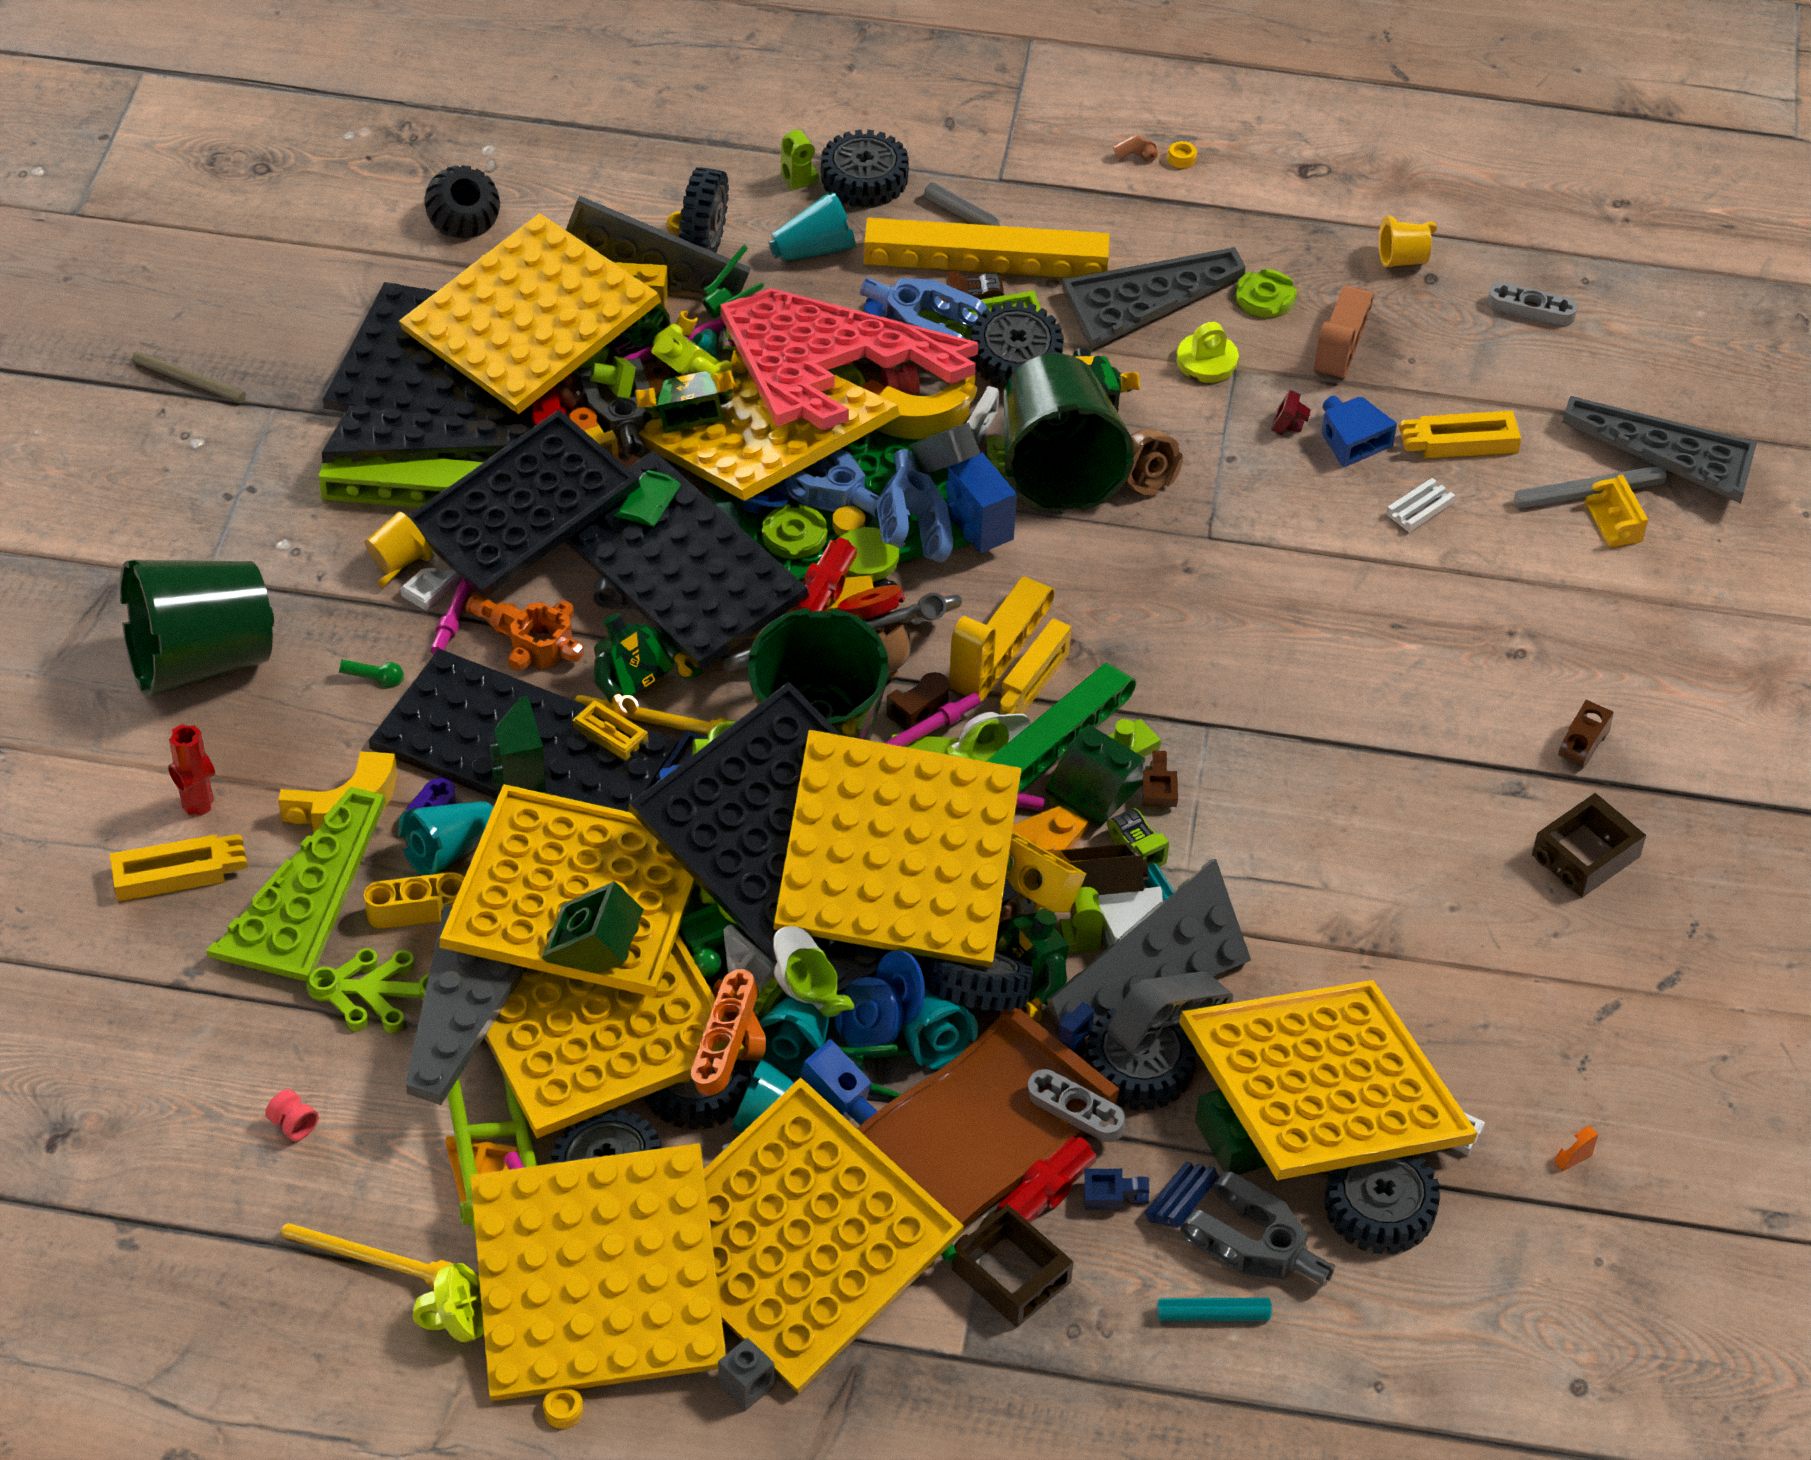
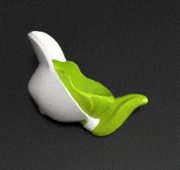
(987, 735)
(806, 972)

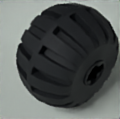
(462, 202)

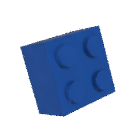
(981, 503)

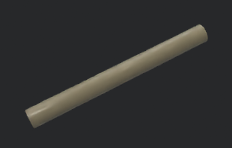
(188, 377)

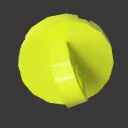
(1207, 354)
(456, 1301)

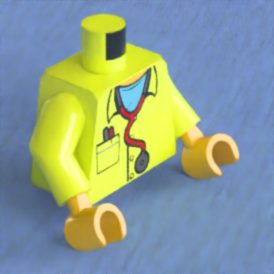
(687, 356)

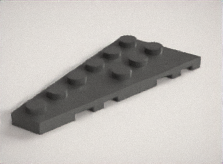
(633, 241)
(1129, 297)

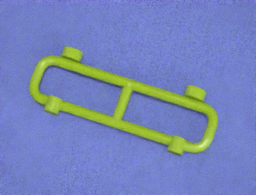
(465, 1133)

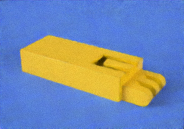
(1462, 434)
(1035, 668)
(166, 866)

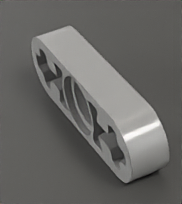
(1513, 292)
(1082, 1120)

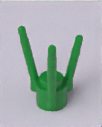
(716, 296)
(858, 1057)

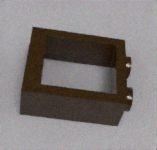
(1608, 825)
(1108, 867)
(1038, 1290)

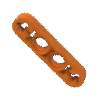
(717, 1031)

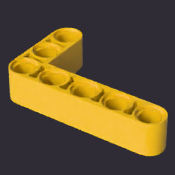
(985, 651)
(410, 899)

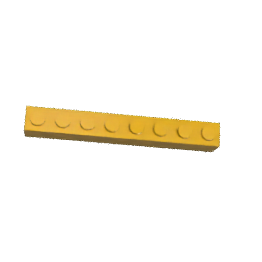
(985, 248)

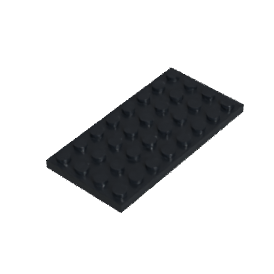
(691, 571)
(451, 719)

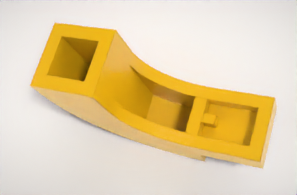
(929, 414)
(373, 773)

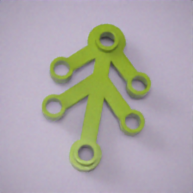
(369, 988)

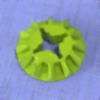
(768, 998)

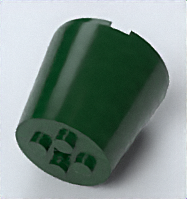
(1063, 436)
(193, 620)
(829, 660)

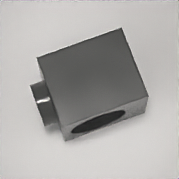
(746, 1374)

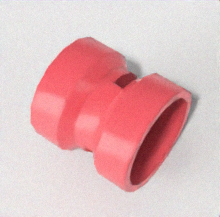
(904, 380)
(290, 1113)

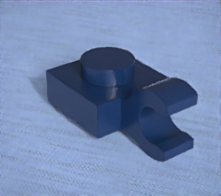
(1076, 1027)
(1108, 1188)

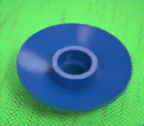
(766, 499)
(906, 977)

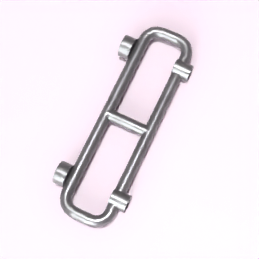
(929, 608)

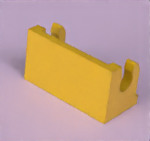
(1617, 512)

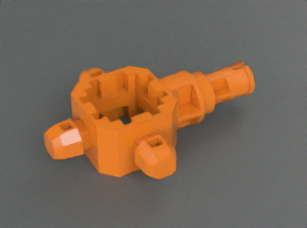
(518, 623)

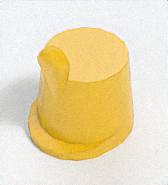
(1405, 242)
(396, 546)

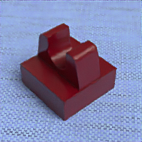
(1290, 413)

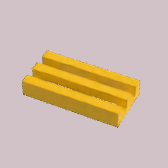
(606, 733)

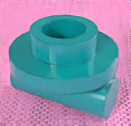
(707, 341)

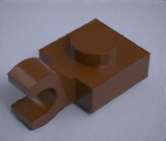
(1158, 784)

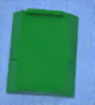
(650, 499)

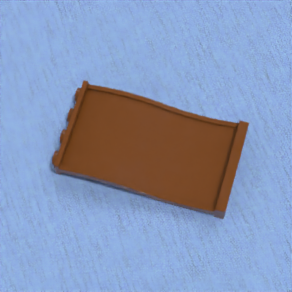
(972, 1124)

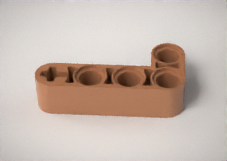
(1343, 332)

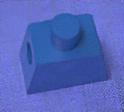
(1356, 429)
(839, 1082)

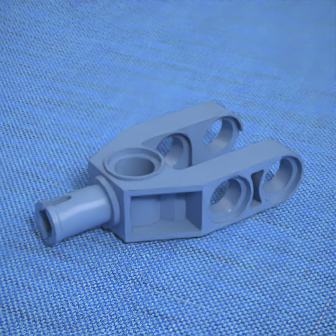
(909, 296)
(840, 487)
(915, 494)

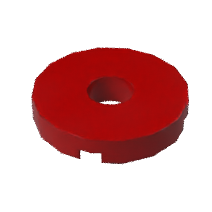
(873, 601)

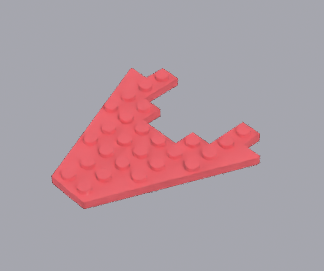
(797, 339)

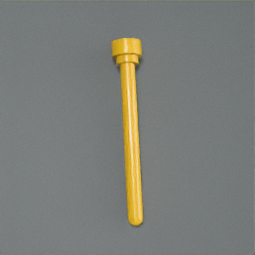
(660, 718)
(364, 1253)

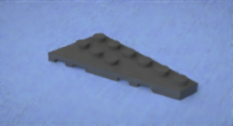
(1694, 453)
(1179, 936)
(456, 1014)

